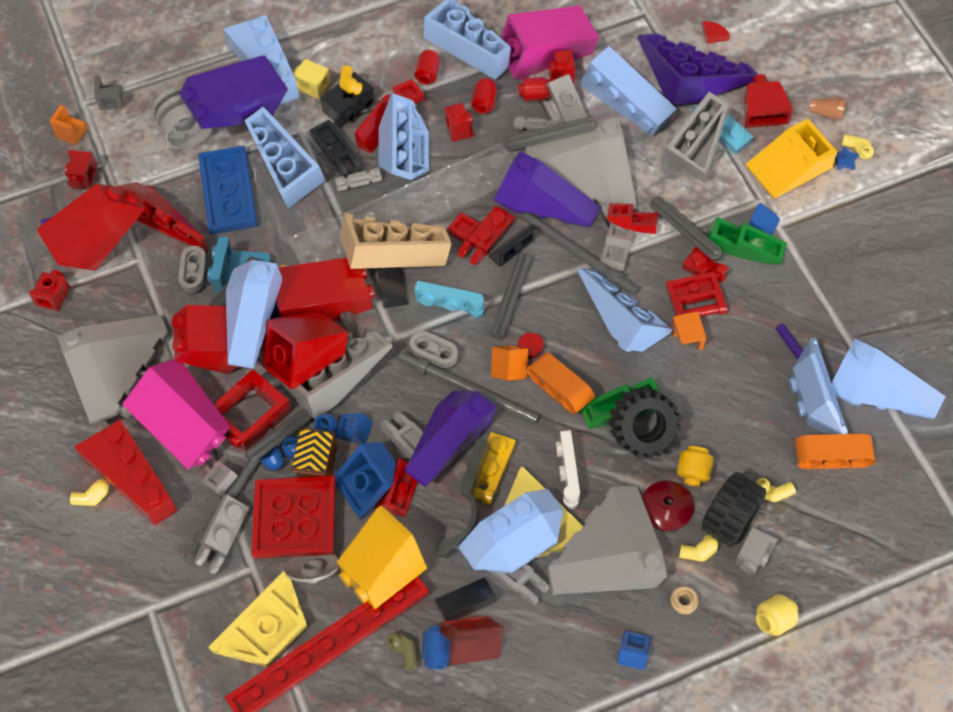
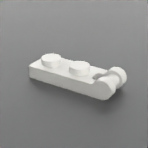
(568, 470)

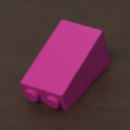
(539, 33)
(177, 413)

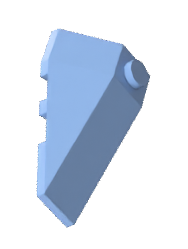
(248, 307)
(879, 381)

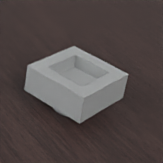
(219, 478)

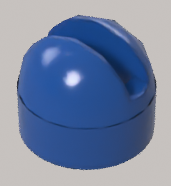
(329, 425)
(289, 450)
(272, 460)

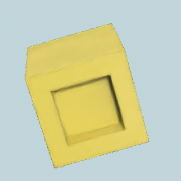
(312, 78)

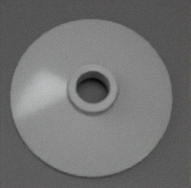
(311, 568)

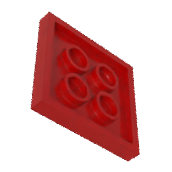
(294, 517)

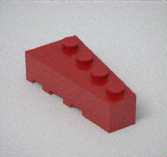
(124, 467)

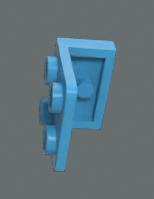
(226, 260)

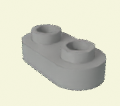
(192, 271)
(435, 349)

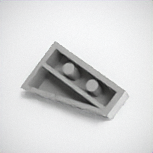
(699, 137)

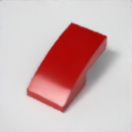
(625, 217)

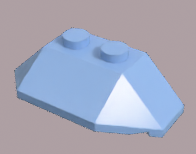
(403, 139)
(815, 392)
(514, 533)

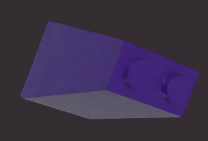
(233, 92)

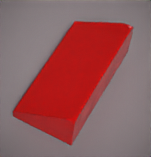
(368, 132)
(399, 495)

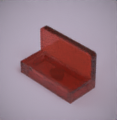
(473, 639)

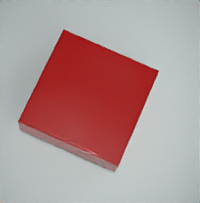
(462, 227)

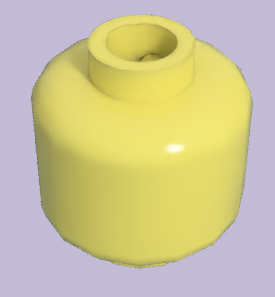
(777, 615)

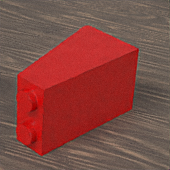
(91, 226)
(324, 287)

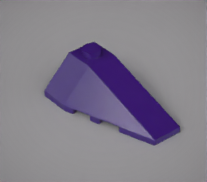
(539, 190)
(449, 432)

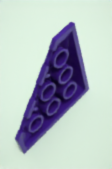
(690, 74)

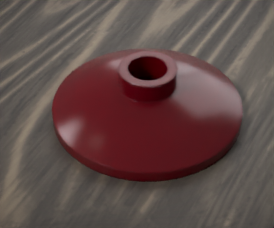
(665, 516)

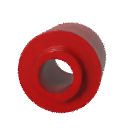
(427, 67)
(534, 89)
(484, 96)

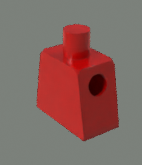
(766, 104)

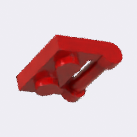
(696, 289)

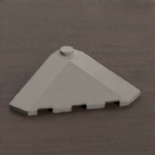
(591, 162)
(107, 359)
(335, 381)
(612, 549)

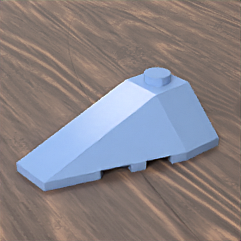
(625, 321)

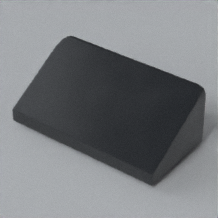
(513, 245)
(392, 287)
(466, 600)

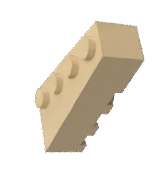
(392, 244)

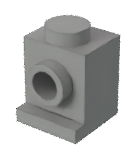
(755, 551)

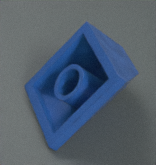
(366, 476)

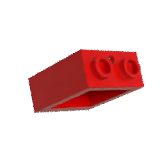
(279, 409)

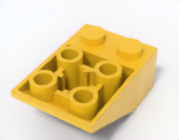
(792, 159)

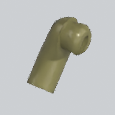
(404, 647)

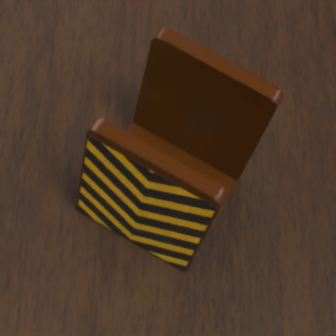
(314, 453)

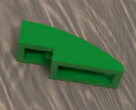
(746, 242)
(597, 411)

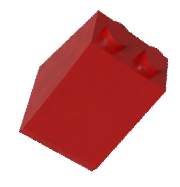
(202, 337)
(302, 346)

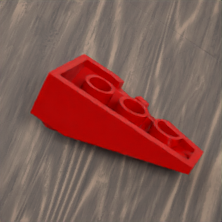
(164, 217)

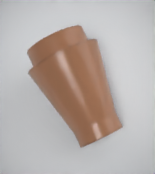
(829, 107)

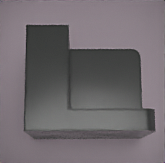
(108, 96)

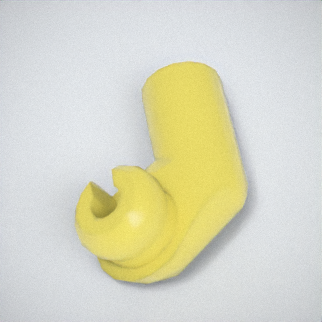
(860, 145)
(778, 493)
(92, 496)
(702, 551)

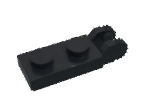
(334, 147)

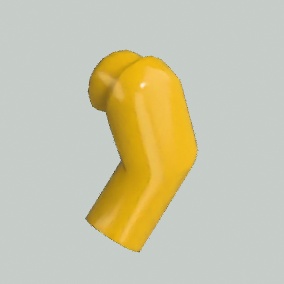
(347, 82)

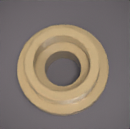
(684, 592)

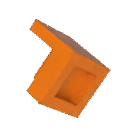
(67, 127)
(689, 329)
(509, 362)

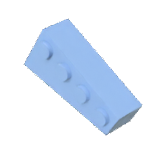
(466, 38)
(256, 39)
(627, 92)
(286, 160)

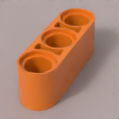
(560, 383)
(834, 451)

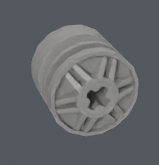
(177, 121)

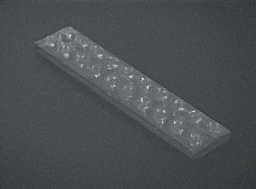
(418, 202)

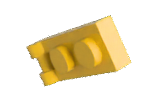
(494, 466)

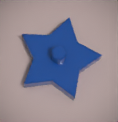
(846, 159)

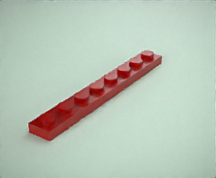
(322, 649)

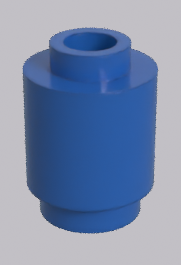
(435, 649)

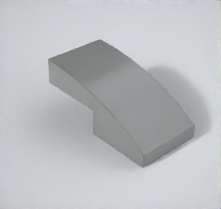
(616, 247)

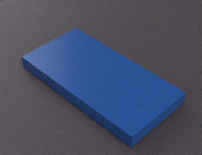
(227, 190)

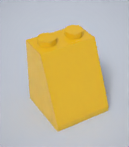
(380, 559)

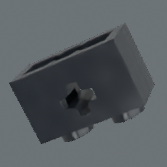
(343, 106)

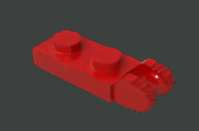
(487, 235)

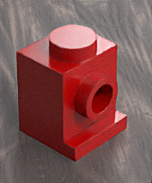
(562, 65)
(458, 122)
(80, 169)
(50, 290)

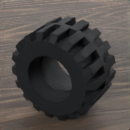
(661, 434)
(733, 509)

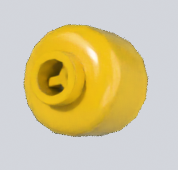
(695, 465)

